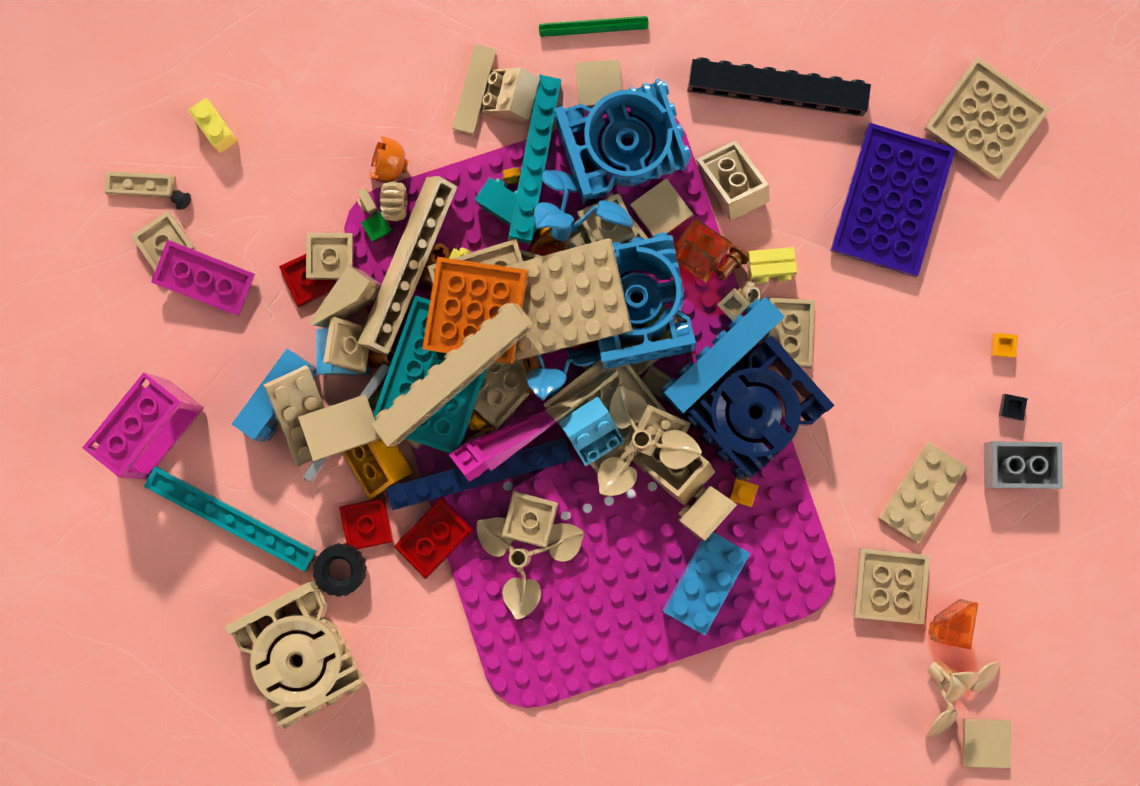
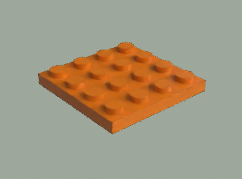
(467, 296)

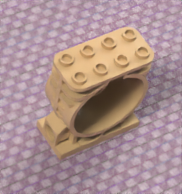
(340, 674)

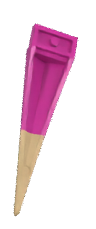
(496, 447)

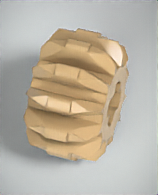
(393, 201)

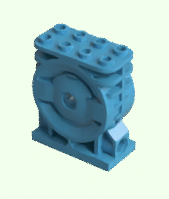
(646, 103)
(659, 259)

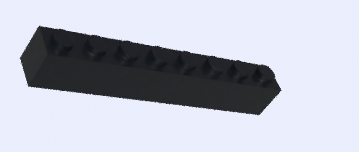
(779, 87)

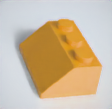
(377, 466)

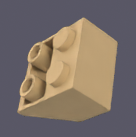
(510, 94)

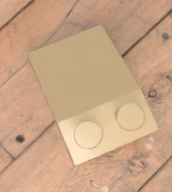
(734, 180)
(348, 296)
(679, 483)
(705, 512)

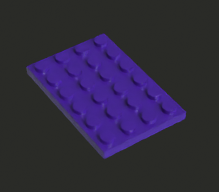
(892, 200)

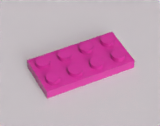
(203, 277)

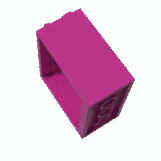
(143, 427)

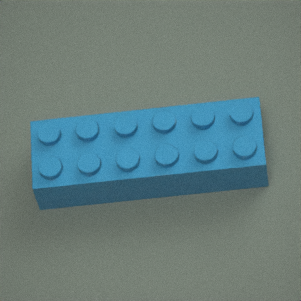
(726, 352)

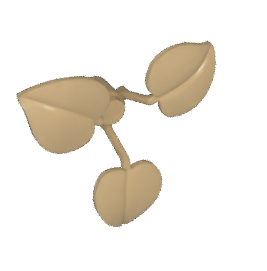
(676, 448)
(521, 594)
(958, 685)

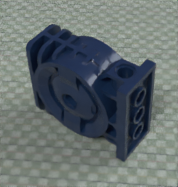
(711, 421)

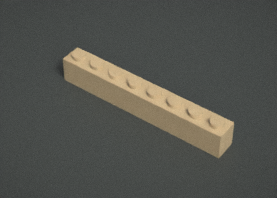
(407, 265)
(453, 374)

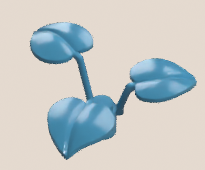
(549, 216)
(550, 381)

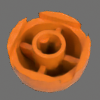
(388, 160)

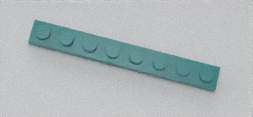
(534, 159)
(230, 518)

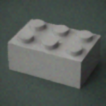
(1023, 465)

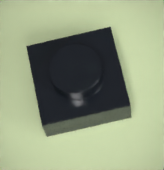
(1013, 407)

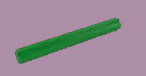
(593, 26)

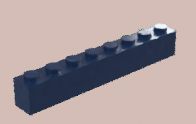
(454, 481)

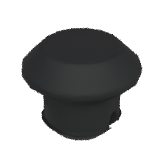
(181, 199)

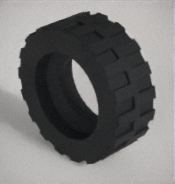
(327, 582)

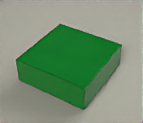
(376, 227)

